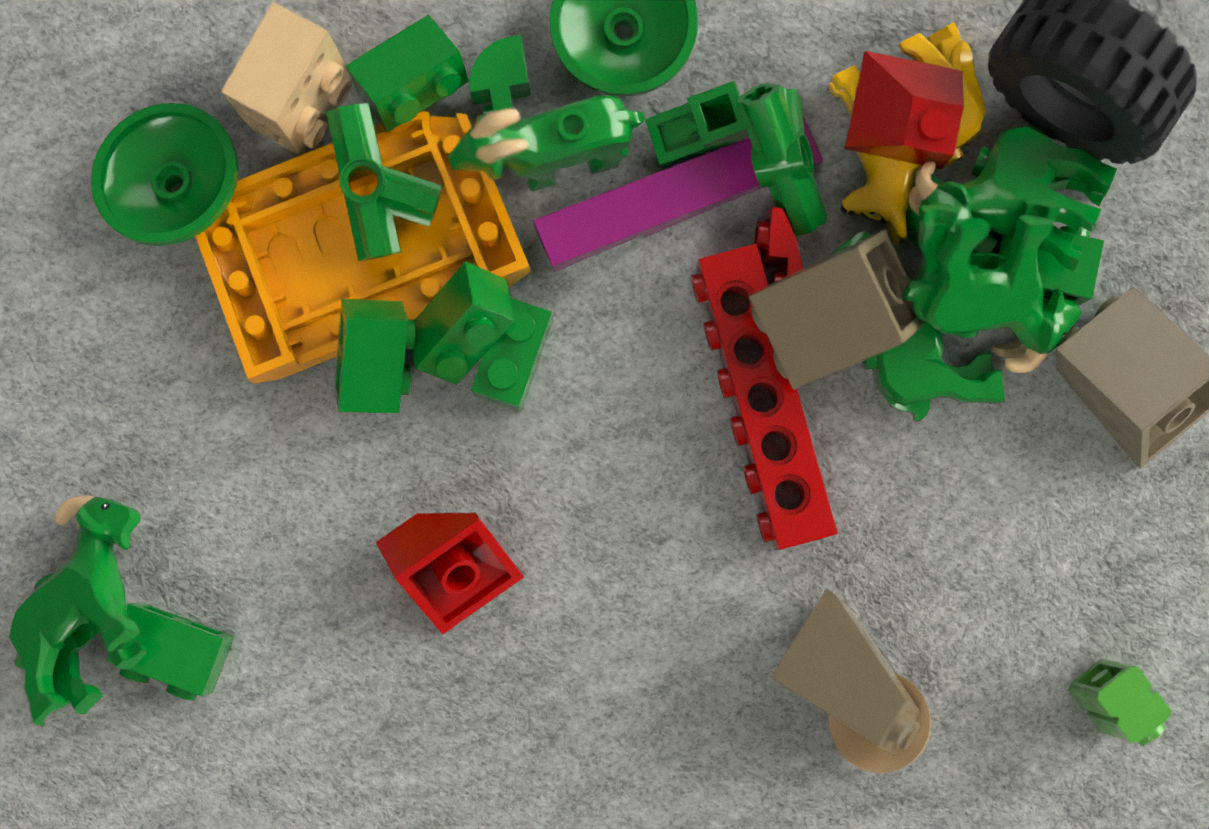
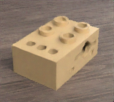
(288, 80)

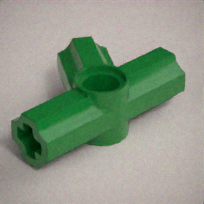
(783, 153)
(395, 193)

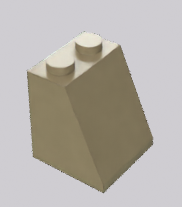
(836, 311)
(1137, 374)
(848, 677)

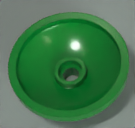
(623, 67)
(151, 155)

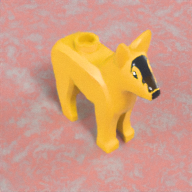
(889, 180)

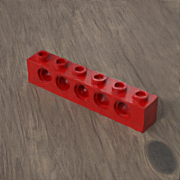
(812, 518)

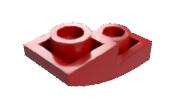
(778, 244)

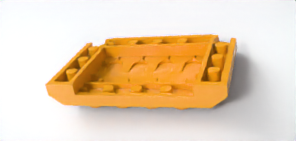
(290, 255)

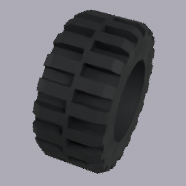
(1094, 75)

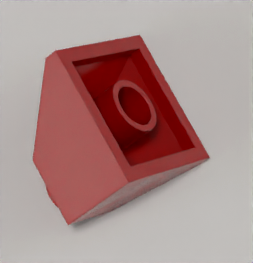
(906, 110)
(448, 565)

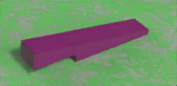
(651, 203)

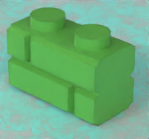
(1121, 702)

